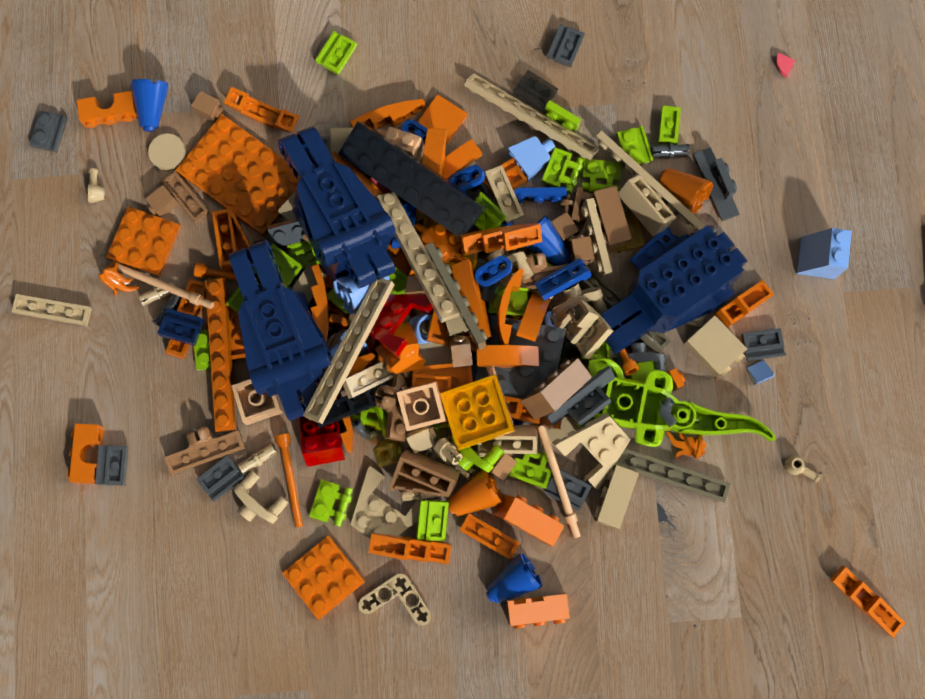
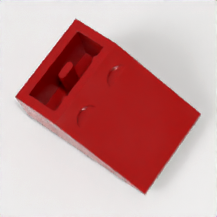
(320, 444)

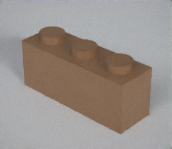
(612, 217)

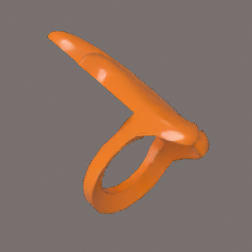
(115, 280)
(690, 446)

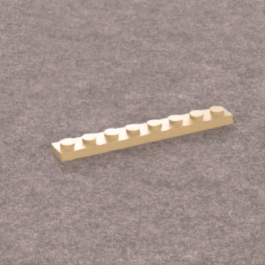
(531, 116)
(633, 167)
(419, 259)
(348, 350)

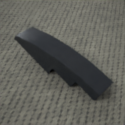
(345, 408)

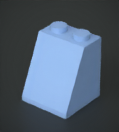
(824, 253)

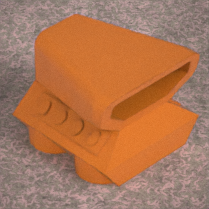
(409, 359)

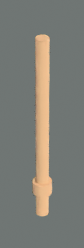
(193, 298)
(570, 517)

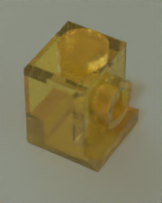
(387, 452)

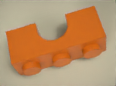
(91, 114)
(83, 438)

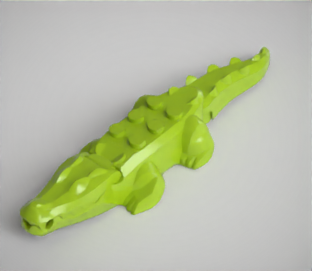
(637, 406)

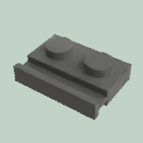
(565, 45)
(48, 131)
(763, 344)
(111, 465)
(220, 478)
(575, 487)

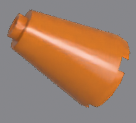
(686, 188)
(476, 495)

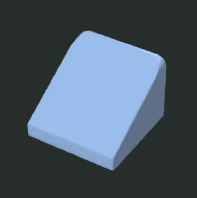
(760, 372)

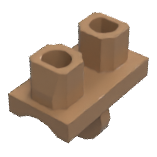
(579, 198)

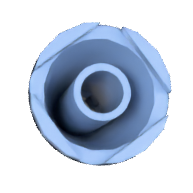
(350, 294)

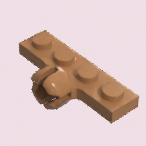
(539, 270)
(395, 423)
(203, 449)

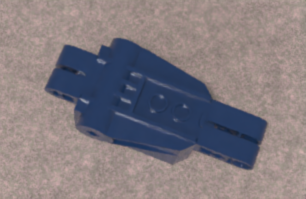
(337, 212)
(677, 287)
(278, 332)

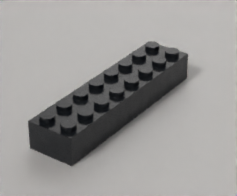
(412, 180)

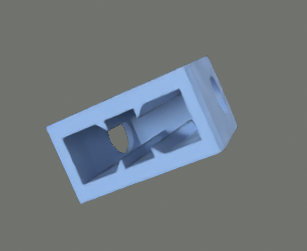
(531, 155)

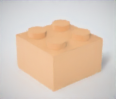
(255, 406)
(421, 406)

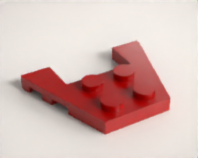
(391, 317)

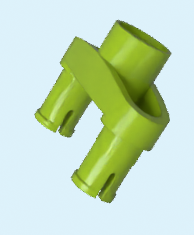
(471, 457)

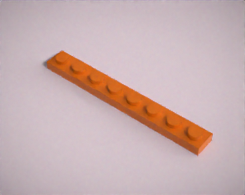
(220, 356)

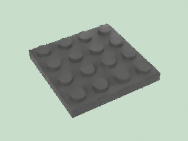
(521, 381)

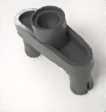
(639, 353)

